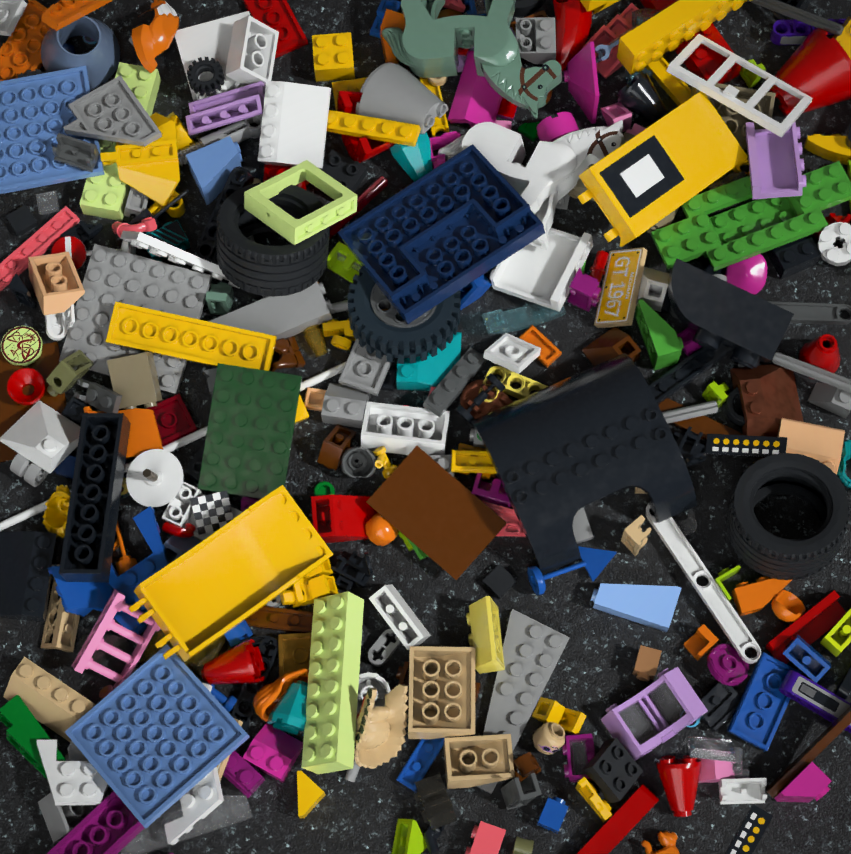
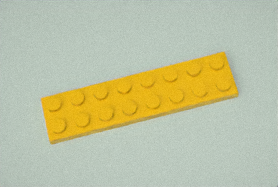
(189, 338)

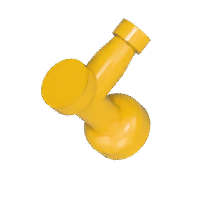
(383, 461)

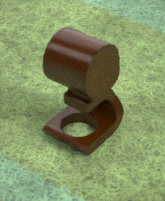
(526, 765)

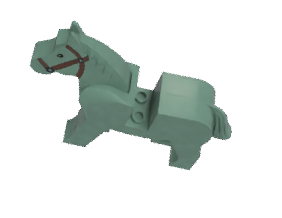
(432, 49)

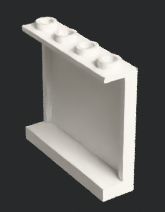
(211, 41)
(543, 274)

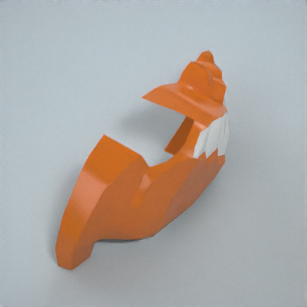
(155, 38)

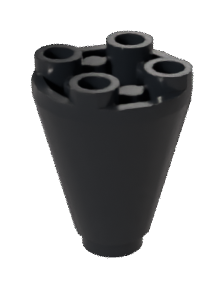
(642, 98)

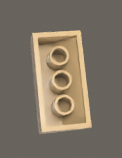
(47, 697)

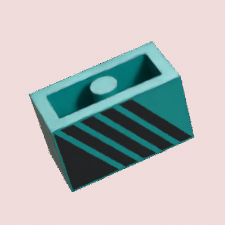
(171, 234)

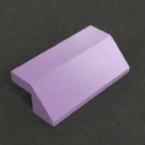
(226, 108)

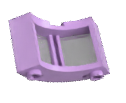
(654, 713)

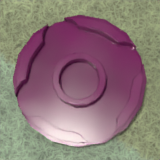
(727, 665)

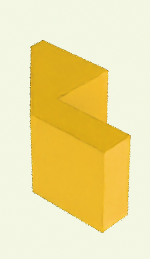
(552, 711)

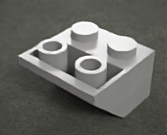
(536, 39)

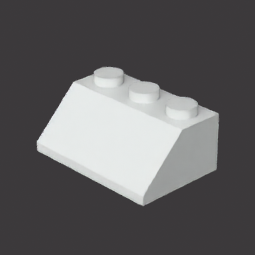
(251, 51)

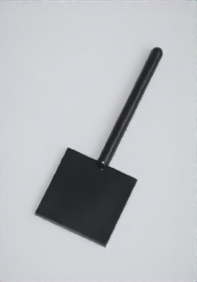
(146, 213)

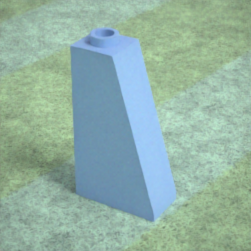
(638, 603)

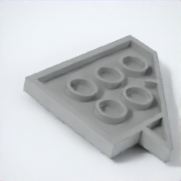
(112, 115)

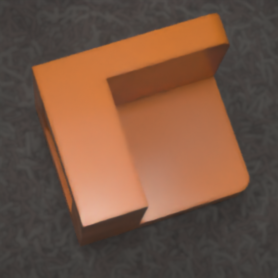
(701, 642)

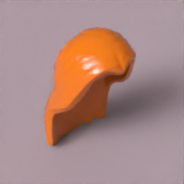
(269, 695)

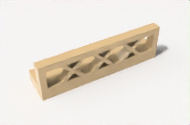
(63, 628)

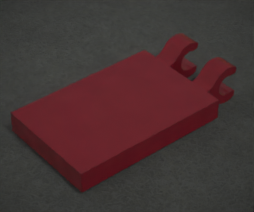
(173, 419)

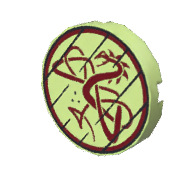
(21, 346)

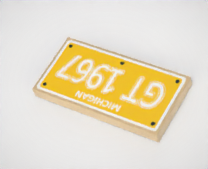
(620, 288)

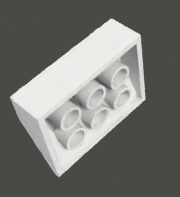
(294, 124)

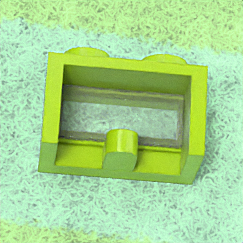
(343, 262)

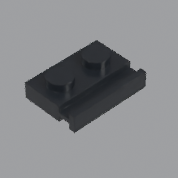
(721, 703)

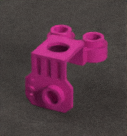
(438, 143)

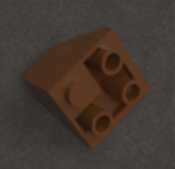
(611, 345)

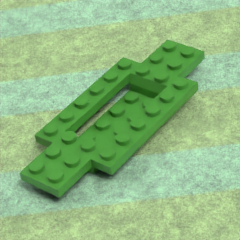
(752, 226)

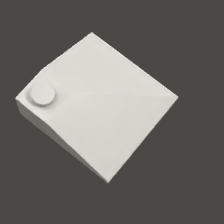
(43, 436)

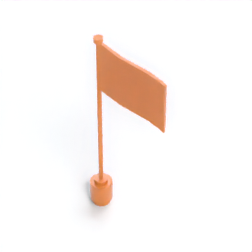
(142, 437)

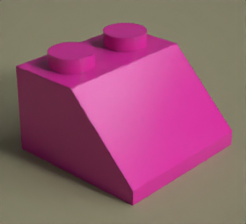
(273, 752)
(806, 786)

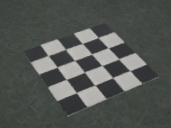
(211, 511)

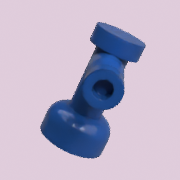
(227, 702)

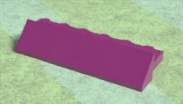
(101, 831)

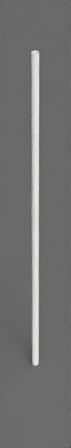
(170, 447)

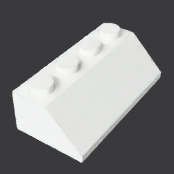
(403, 429)

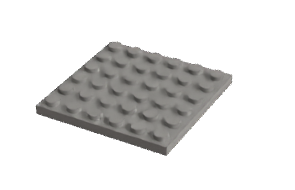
(138, 282)

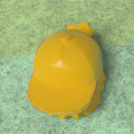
(57, 510)

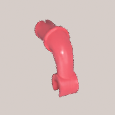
(147, 224)

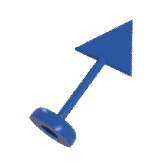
(593, 559)

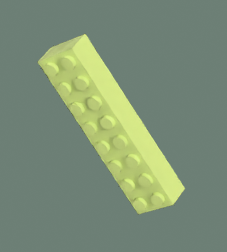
(105, 194)
(333, 683)

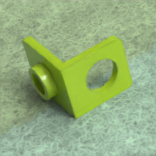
(725, 574)

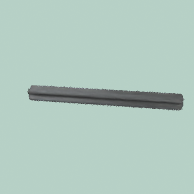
(801, 15)

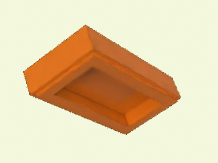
(549, 351)

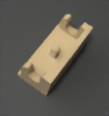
(633, 536)

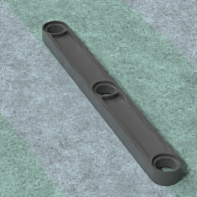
(811, 312)

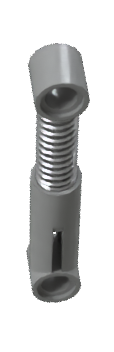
(237, 131)

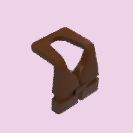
(289, 354)

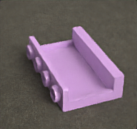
(775, 163)

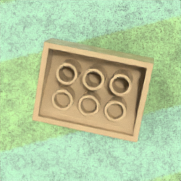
(441, 692)

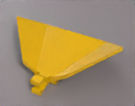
(150, 168)

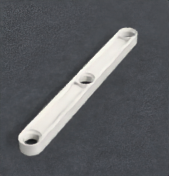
(711, 593)

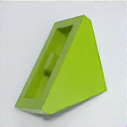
(408, 838)

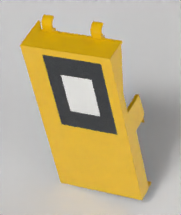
(661, 168)

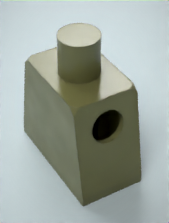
(68, 373)

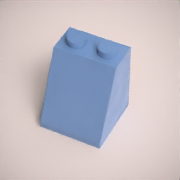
(213, 165)

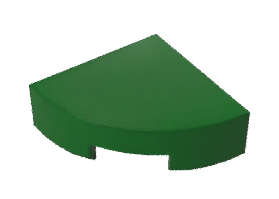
(529, 130)

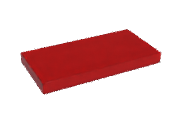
(280, 17)

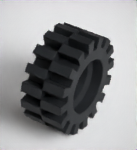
(203, 66)

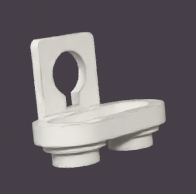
(59, 323)

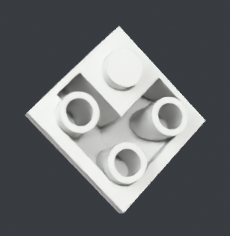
(653, 288)

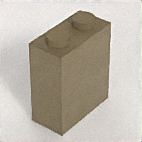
(135, 380)

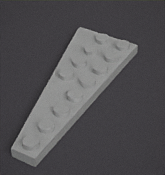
(529, 660)

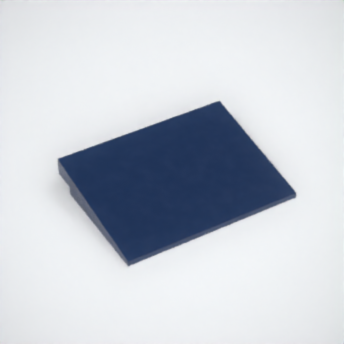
(441, 233)

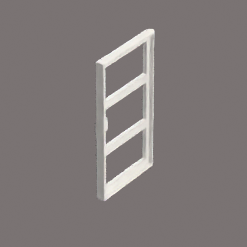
(728, 96)

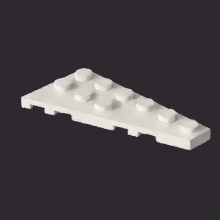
(173, 253)

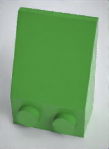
(658, 336)

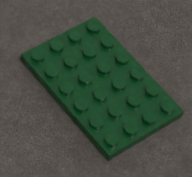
(249, 431)

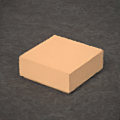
(314, 399)

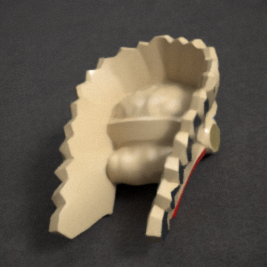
(380, 728)

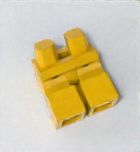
(310, 587)

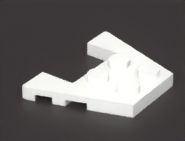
(71, 780)
(195, 806)

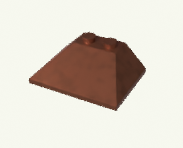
(766, 397)

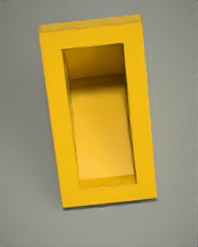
(308, 794)

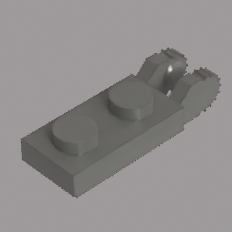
(99, 396)

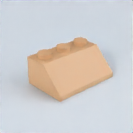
(55, 282)
(813, 441)

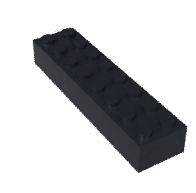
(95, 498)

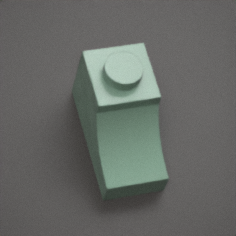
(220, 298)

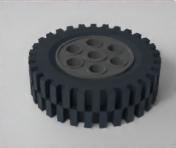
(396, 338)

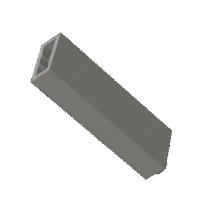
(282, 314)

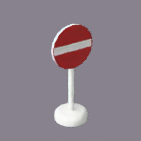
(78, 250)

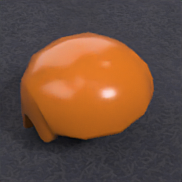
(380, 530)
(787, 606)

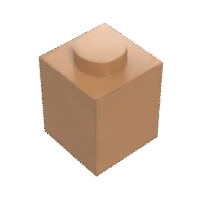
(646, 663)

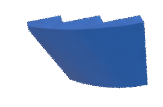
(81, 596)

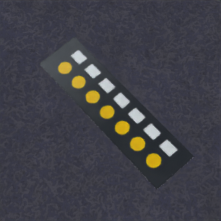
(745, 445)
(750, 831)

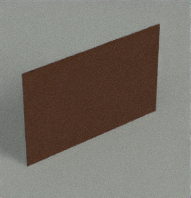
(10, 410)
(436, 512)

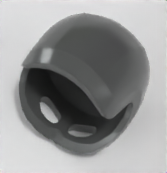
(363, 468)

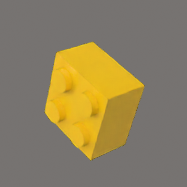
(333, 56)

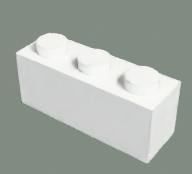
(399, 616)

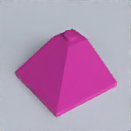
(583, 81)

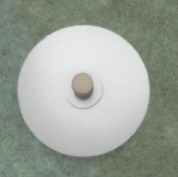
(154, 478)

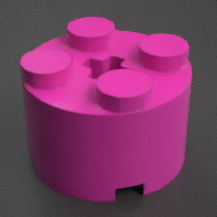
(552, 129)

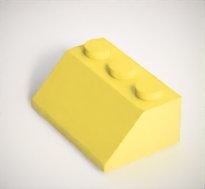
(486, 635)

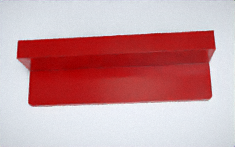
(809, 626)

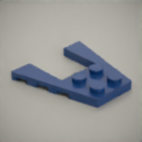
(137, 574)

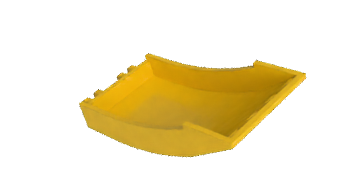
(231, 574)

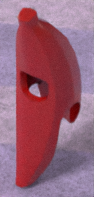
(572, 29)

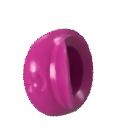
(748, 274)

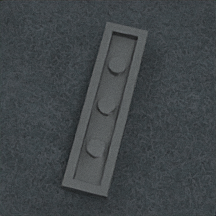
(454, 382)

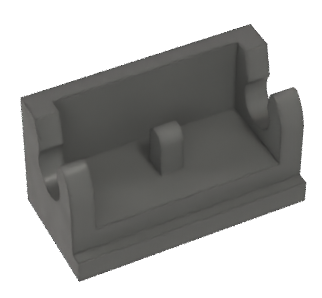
(76, 152)

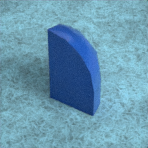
(238, 633)

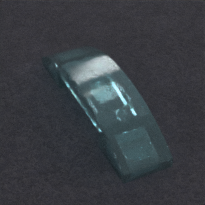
(519, 318)

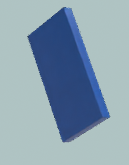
(761, 703)

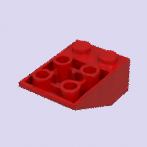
(341, 517)

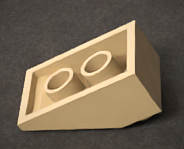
(478, 760)

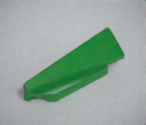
(24, 731)

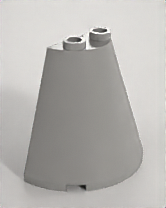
(400, 97)

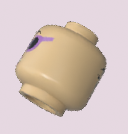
(549, 738)

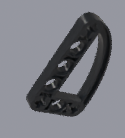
(246, 696)

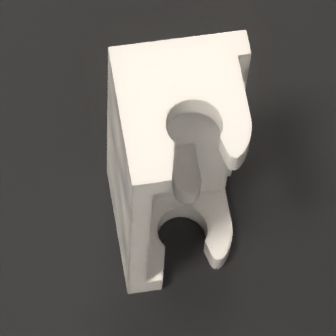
(742, 791)

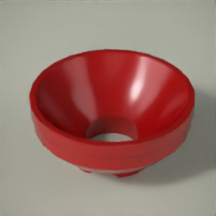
(22, 378)

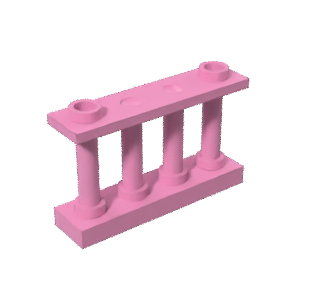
(95, 640)

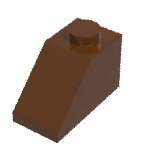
(335, 446)

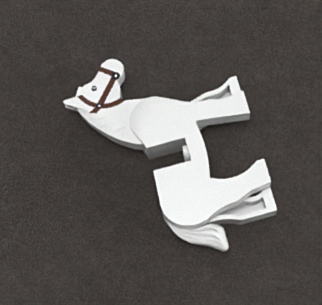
(551, 169)

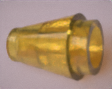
(315, 339)

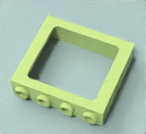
(296, 230)

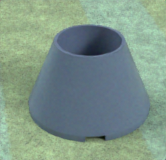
(100, 62)

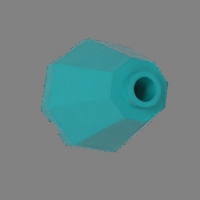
(414, 160)
(290, 710)

